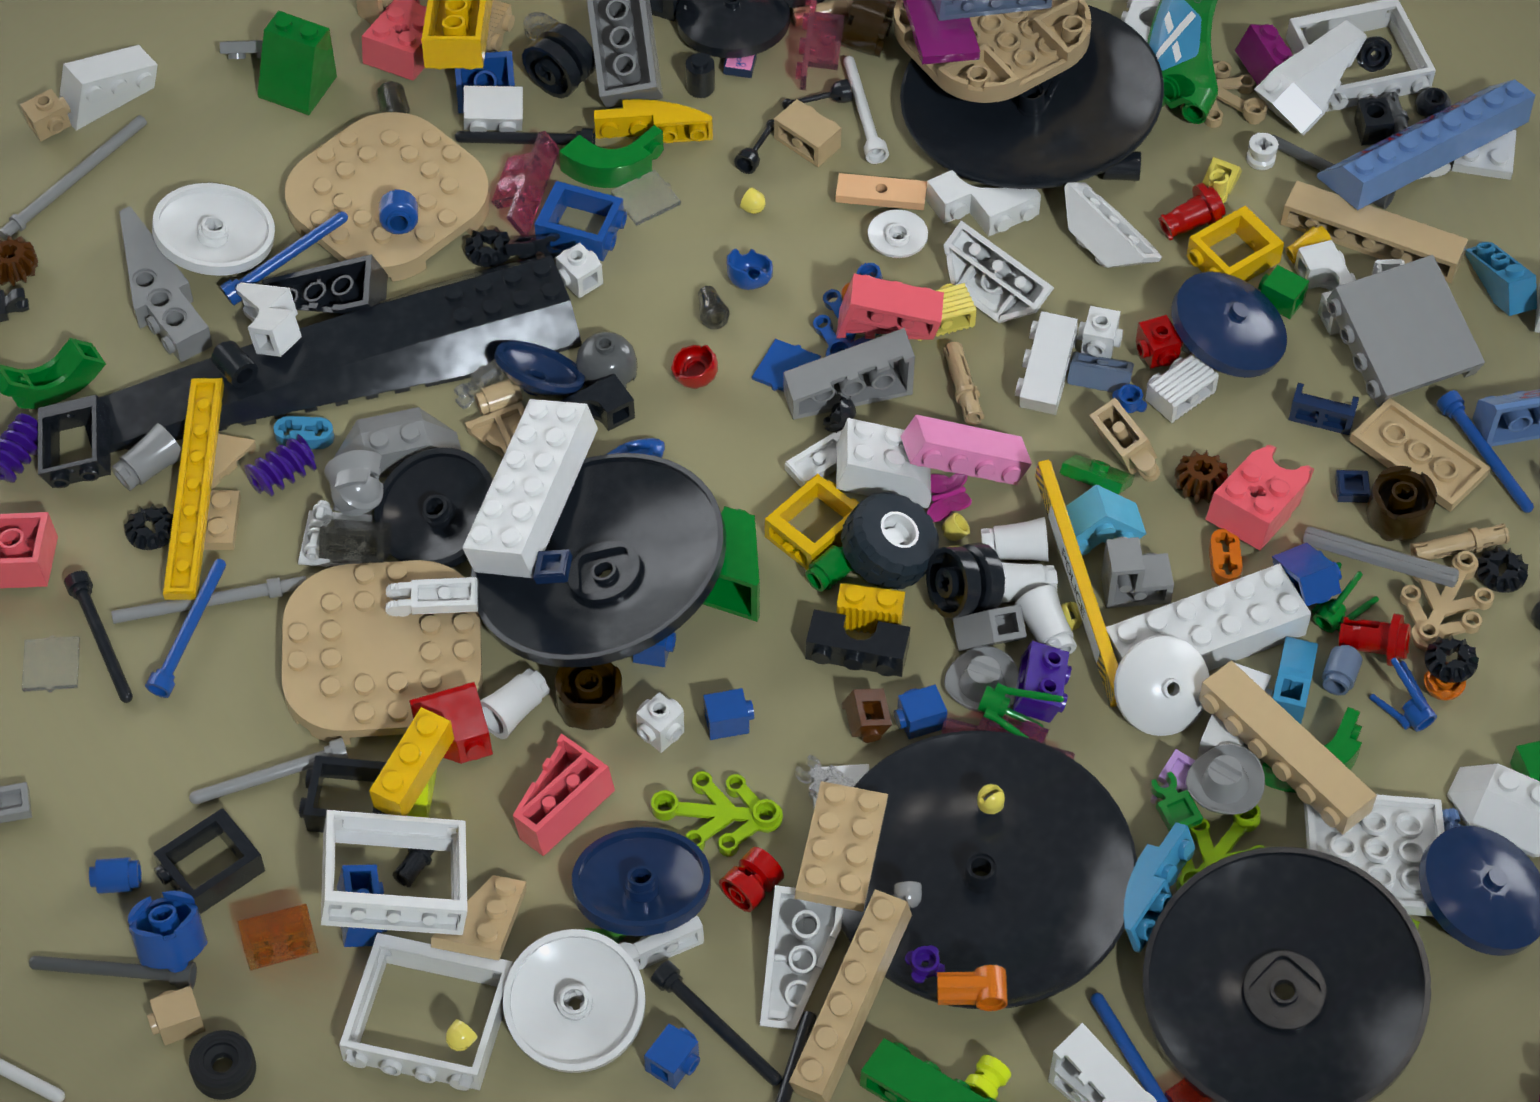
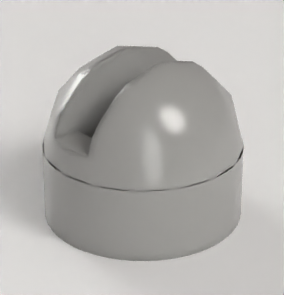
(909, 891)

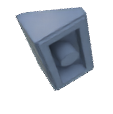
(1099, 372)

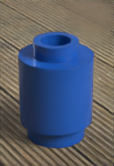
(115, 875)

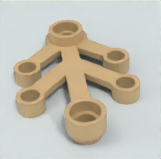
(1253, 109)
(1444, 606)

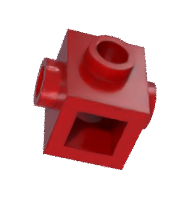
(1158, 341)

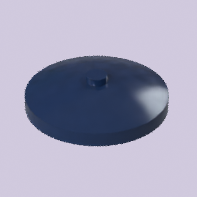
(1229, 324)
(641, 881)
(1482, 890)

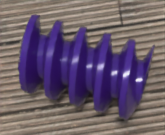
(16, 445)
(280, 465)

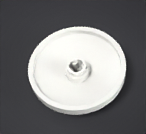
(213, 229)
(566, 968)

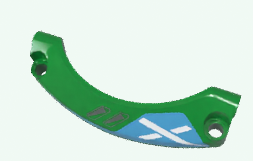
(1183, 48)

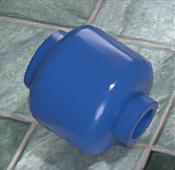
(398, 212)

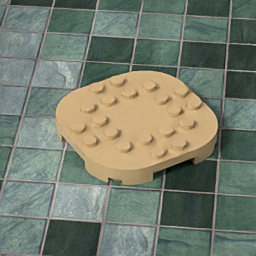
(1014, 48)
(382, 156)
(355, 665)

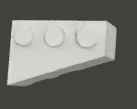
(105, 83)
(1047, 362)
(1090, 1073)

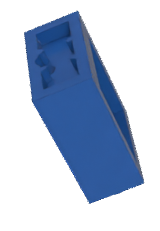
(591, 201)

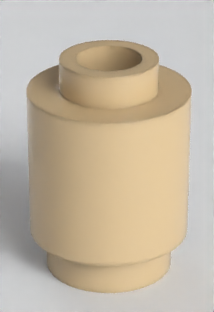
(497, 397)

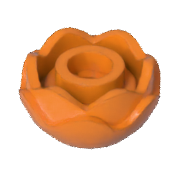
(1443, 691)

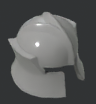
(355, 481)

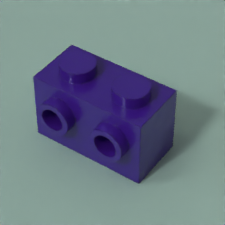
(1044, 671)

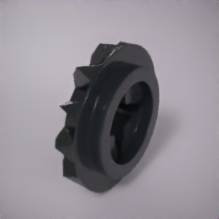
(487, 256)
(141, 536)
(1511, 580)
(1456, 670)

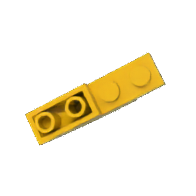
(638, 116)

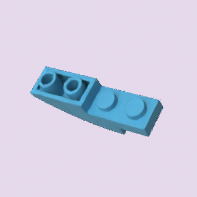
(1150, 883)

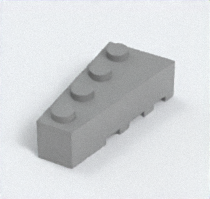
(863, 373)

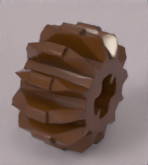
(16, 260)
(1200, 475)

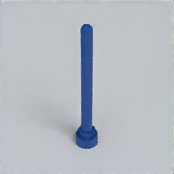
(284, 256)
(1453, 406)
(162, 681)
(1127, 1047)

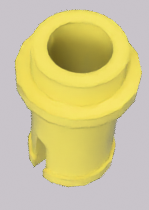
(1217, 182)

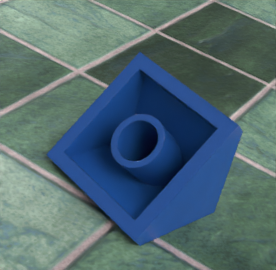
(497, 71)

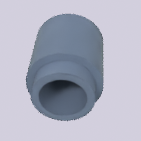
(1341, 669)

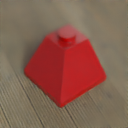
(468, 722)

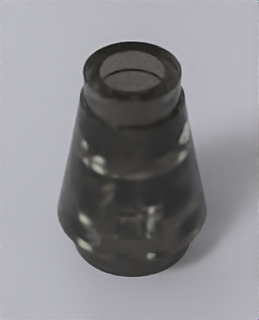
(713, 310)

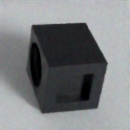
(1373, 120)

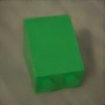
(295, 63)
(739, 582)

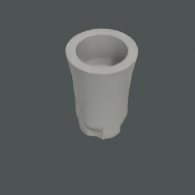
(147, 458)

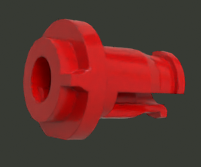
(1200, 209)
(1377, 637)

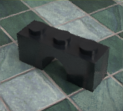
(607, 402)
(880, 653)

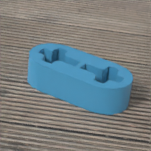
(307, 428)

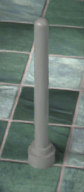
(335, 749)

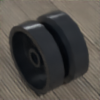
(559, 60)
(965, 579)

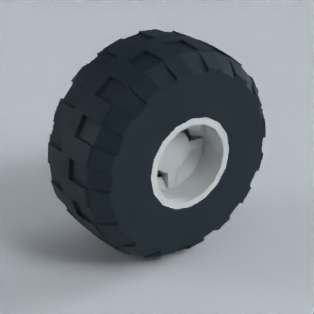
(889, 540)

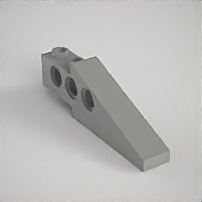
(161, 293)

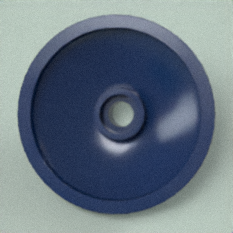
(538, 369)

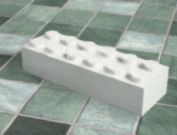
(530, 488)
(1224, 620)

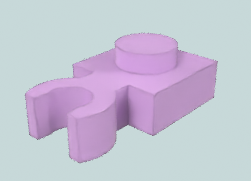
(1179, 765)

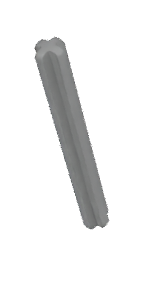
(1381, 556)

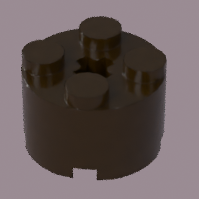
(868, 25)
(1401, 503)
(589, 696)

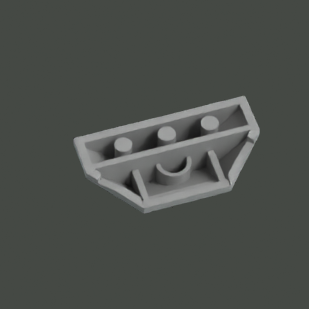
(399, 436)

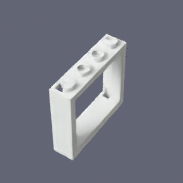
(1367, 18)
(395, 911)
(438, 961)

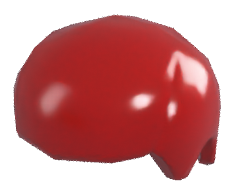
(695, 366)

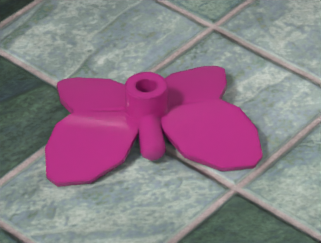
(948, 495)

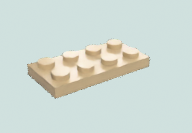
(1403, 439)
(841, 846)

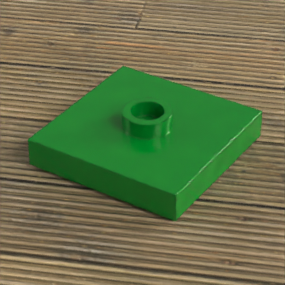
(1096, 472)

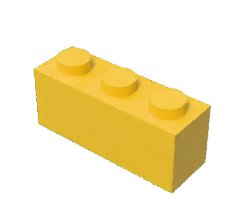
(412, 763)

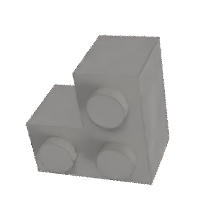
(1134, 578)

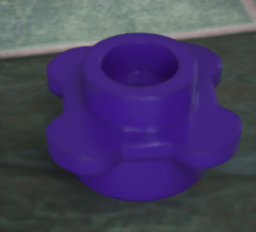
(924, 954)

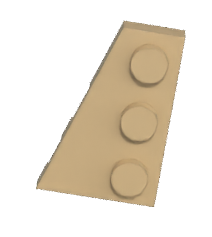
(488, 919)

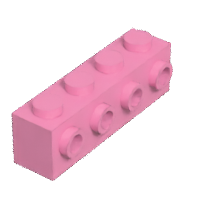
(965, 450)

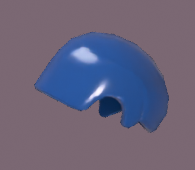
(749, 270)

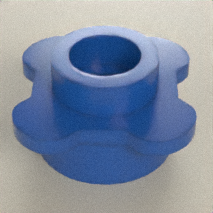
(1130, 393)

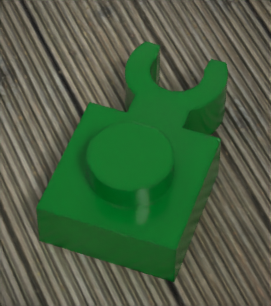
(1174, 805)

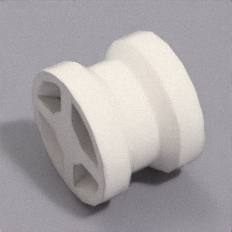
(1262, 151)

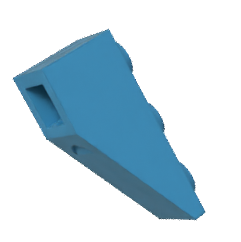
(1505, 279)
(1295, 676)

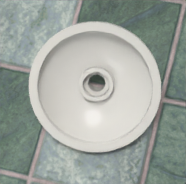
(1143, 684)

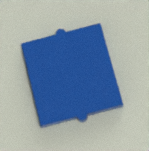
(779, 359)

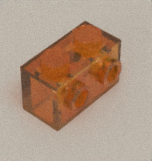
(277, 936)

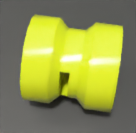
(988, 1077)

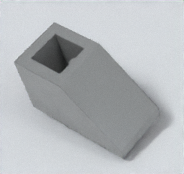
(989, 627)

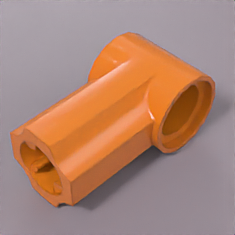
(981, 988)

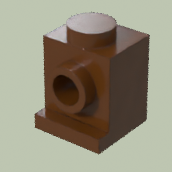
(867, 714)

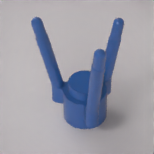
(1417, 710)

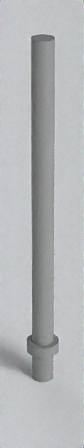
(19, 221)

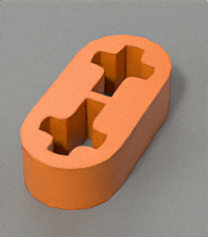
(1231, 557)

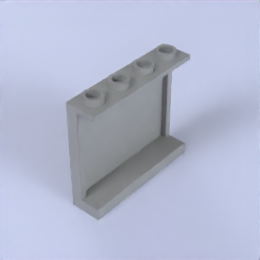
(1404, 329)

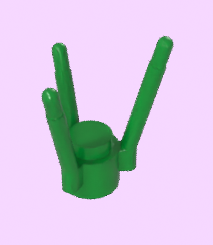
(1331, 613)
(996, 704)

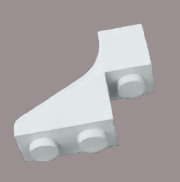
(991, 207)
(272, 317)

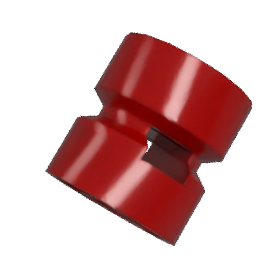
(749, 881)

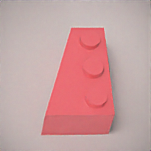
(887, 306)
(562, 797)

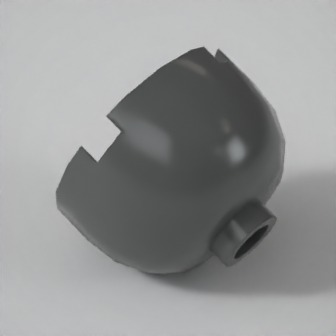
(606, 355)

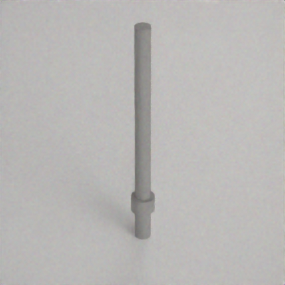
(273, 589)

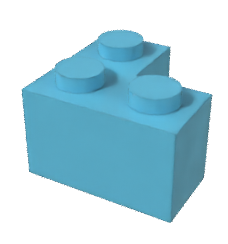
(1103, 516)

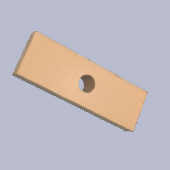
(881, 191)

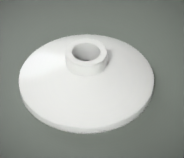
(897, 233)

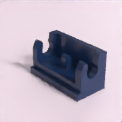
(1322, 412)

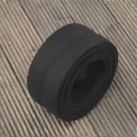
(222, 1084)

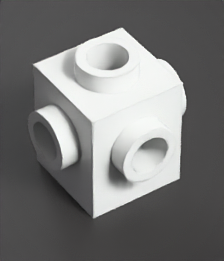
(579, 270)
(1100, 332)
(660, 721)

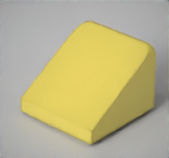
(1232, 170)

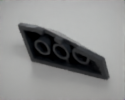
(336, 286)

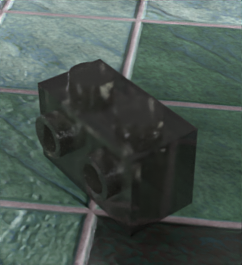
(354, 541)

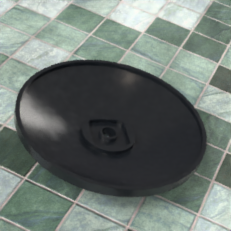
(644, 524)
(1298, 923)

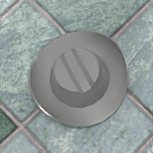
(975, 671)
(1226, 780)

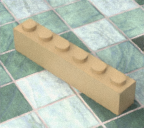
(1372, 229)
(1287, 747)
(850, 997)

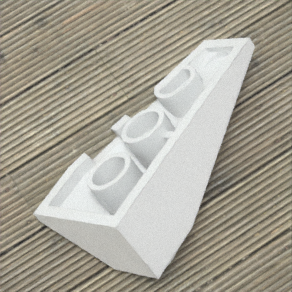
(1306, 81)
(797, 952)

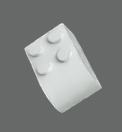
(875, 461)

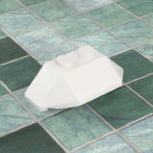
(1105, 229)
(992, 277)
(1500, 802)

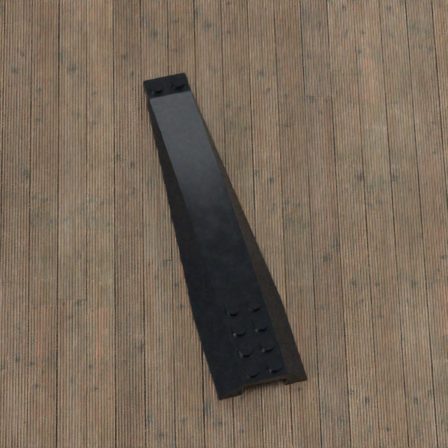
(400, 343)

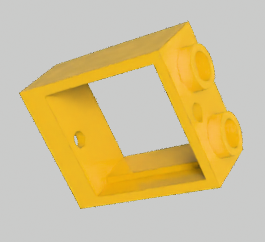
(1251, 230)
(793, 541)

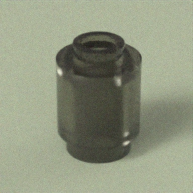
(392, 98)

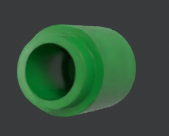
(828, 569)

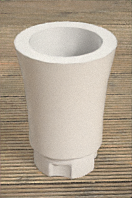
(1018, 540)
(1025, 577)
(1046, 618)
(513, 702)

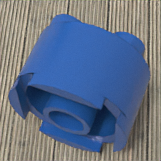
(167, 931)

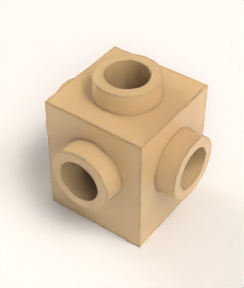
(46, 114)

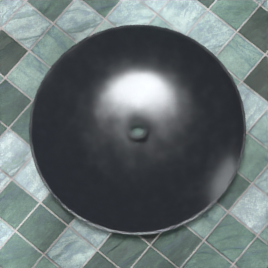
(1091, 123)
(1051, 859)

